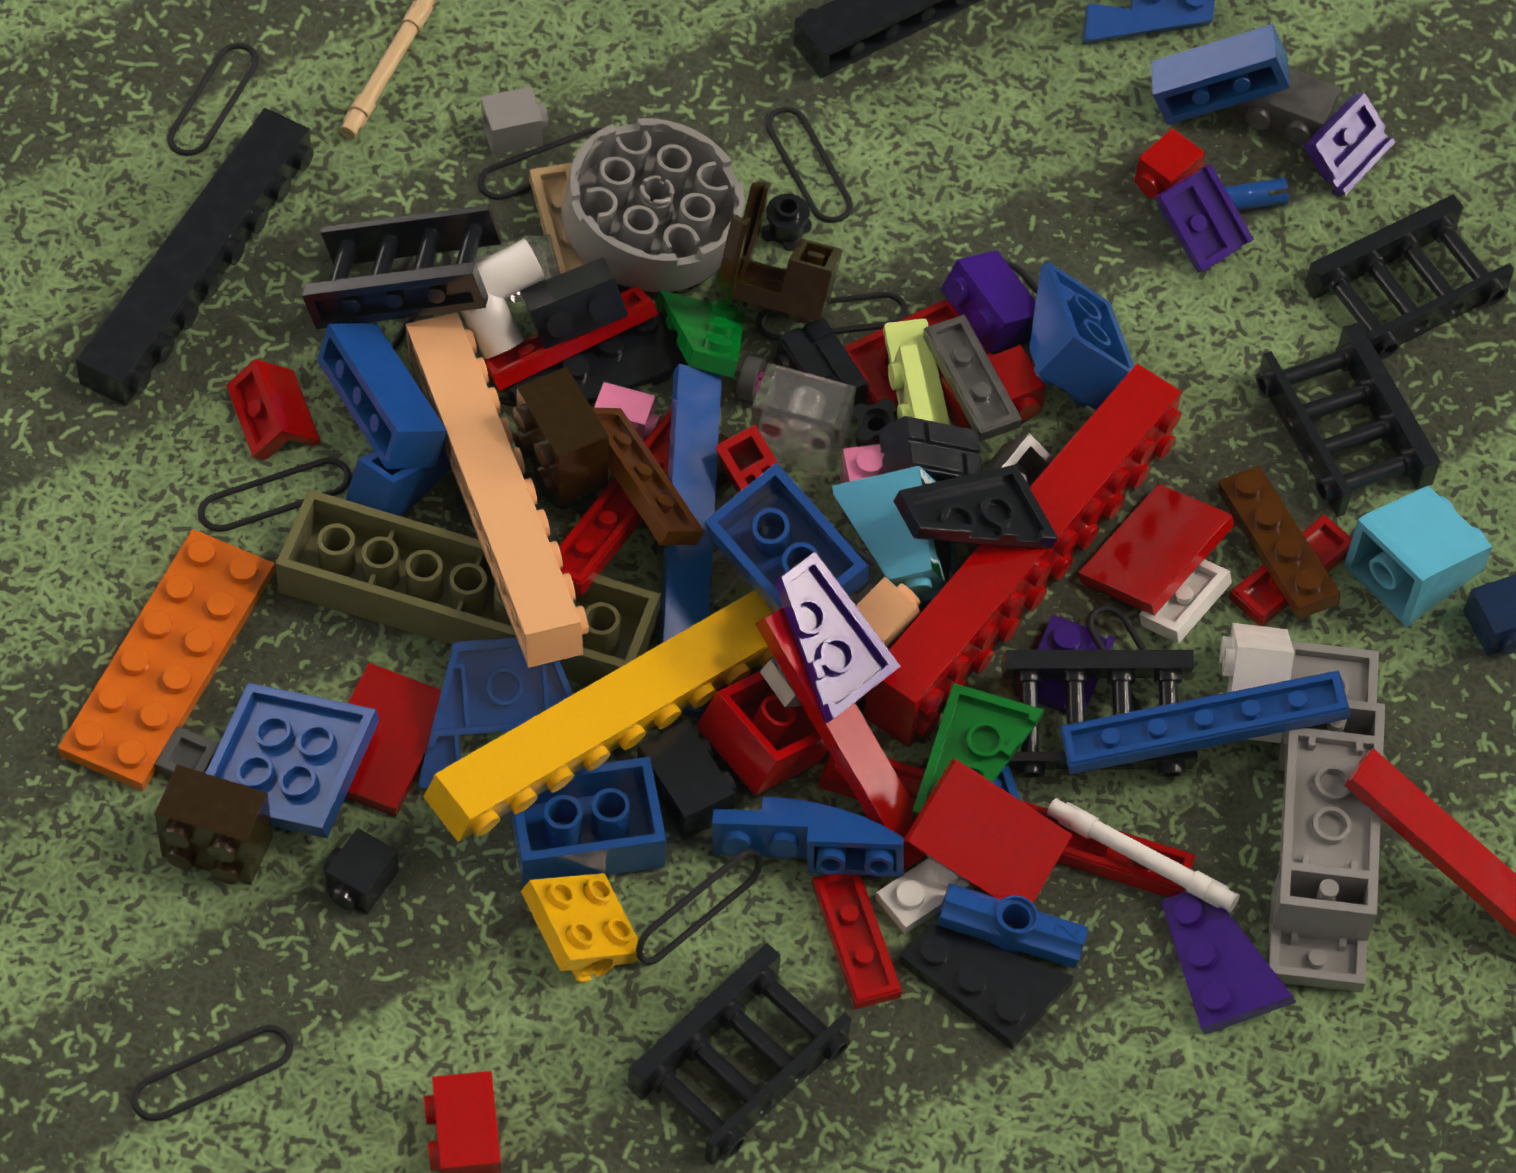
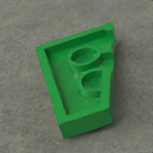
(706, 331)
(978, 732)

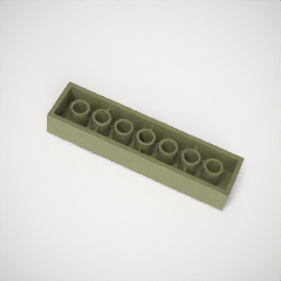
(440, 584)

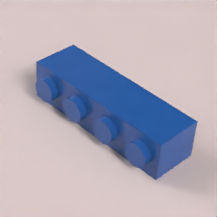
(382, 396)

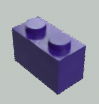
(992, 300)

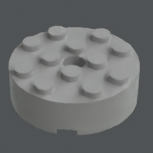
(652, 204)

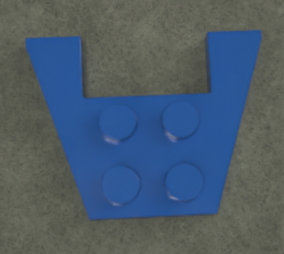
(1144, 17)
(488, 692)

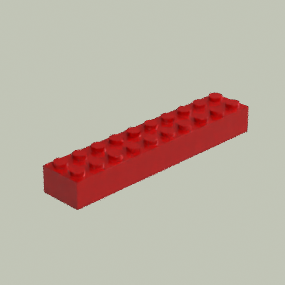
(1003, 581)

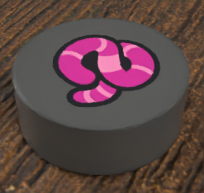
(750, 378)

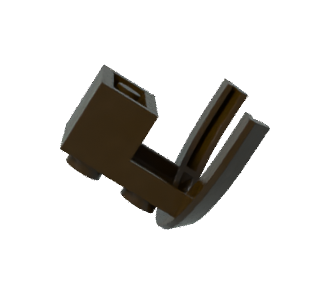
(798, 291)

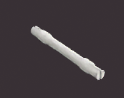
(1195, 882)

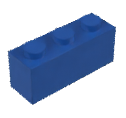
(1220, 74)

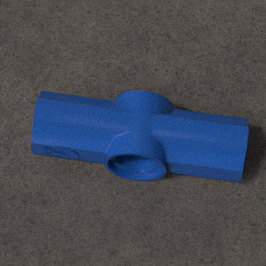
(1037, 932)

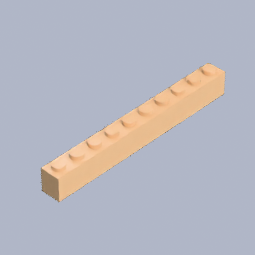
(496, 493)

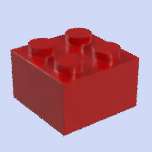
(759, 734)

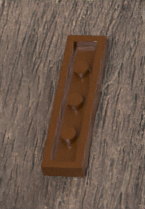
(647, 483)
(1279, 542)

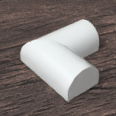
(503, 276)

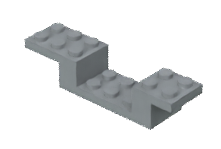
(1328, 836)

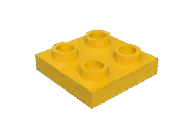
(582, 923)

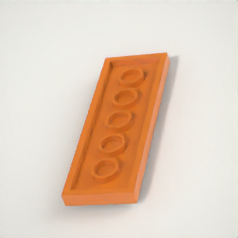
(167, 659)

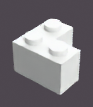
(1256, 658)

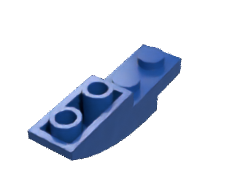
(823, 834)

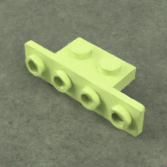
(914, 372)

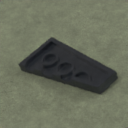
(625, 360)

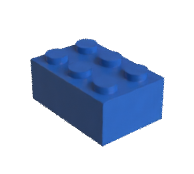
(774, 529)
(593, 825)

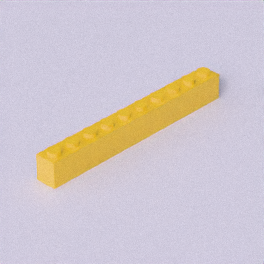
(600, 719)

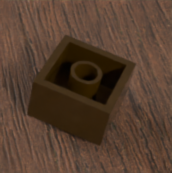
(561, 437)
(213, 825)

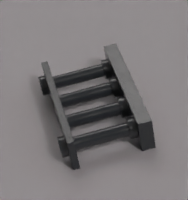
(1404, 241)
(410, 292)
(1373, 389)
(1074, 671)
(726, 1009)

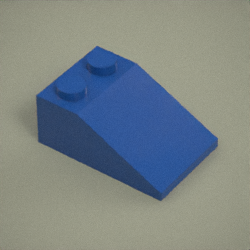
(1076, 339)

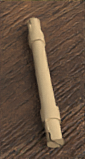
(365, 102)

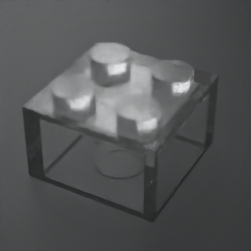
(804, 419)

